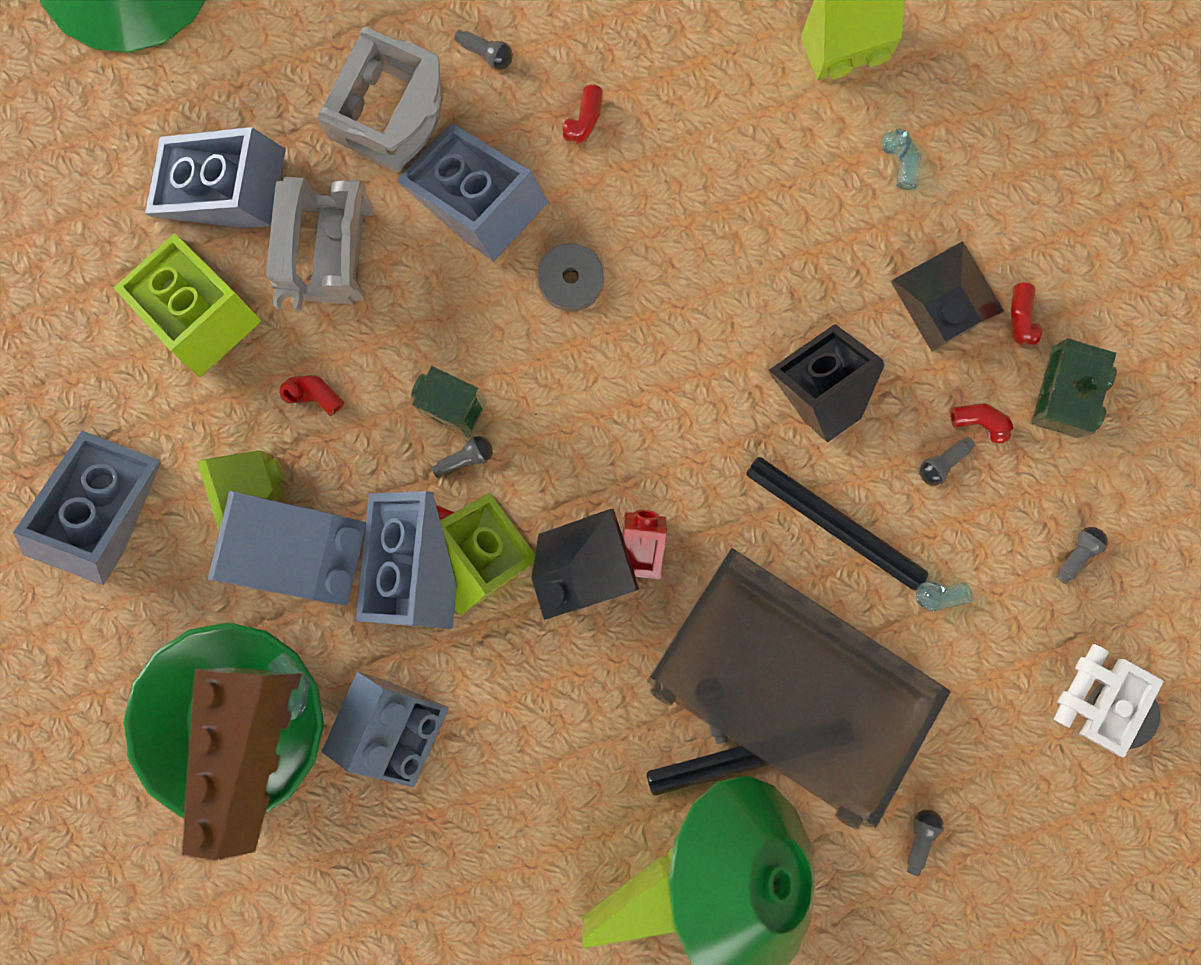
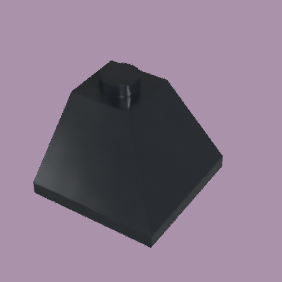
(947, 296)
(829, 381)
(581, 565)

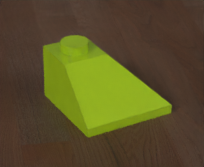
(243, 473)
(483, 551)

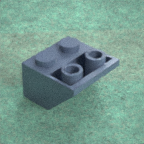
(384, 730)

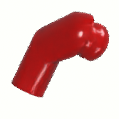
(1021, 315)
(311, 389)
(985, 415)

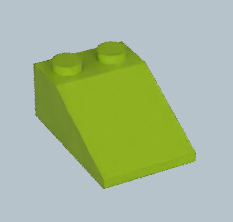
(851, 34)
(187, 305)
(634, 910)

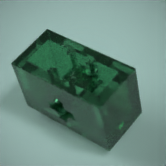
(1058, 400)
(448, 401)

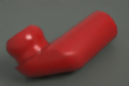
(589, 114)

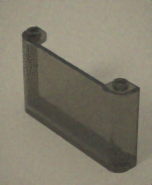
(799, 689)

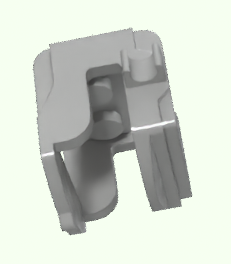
(414, 115)
(335, 246)

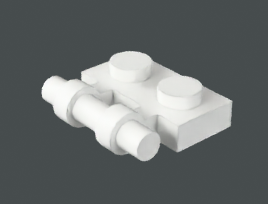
(1120, 705)

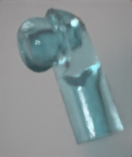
(908, 154)
(938, 597)
(299, 696)

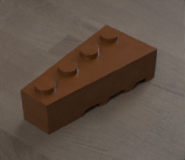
(232, 756)

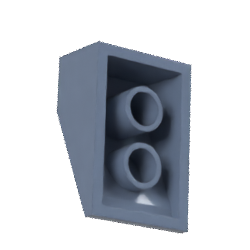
(216, 178)
(474, 190)
(88, 508)
(287, 549)
(405, 563)

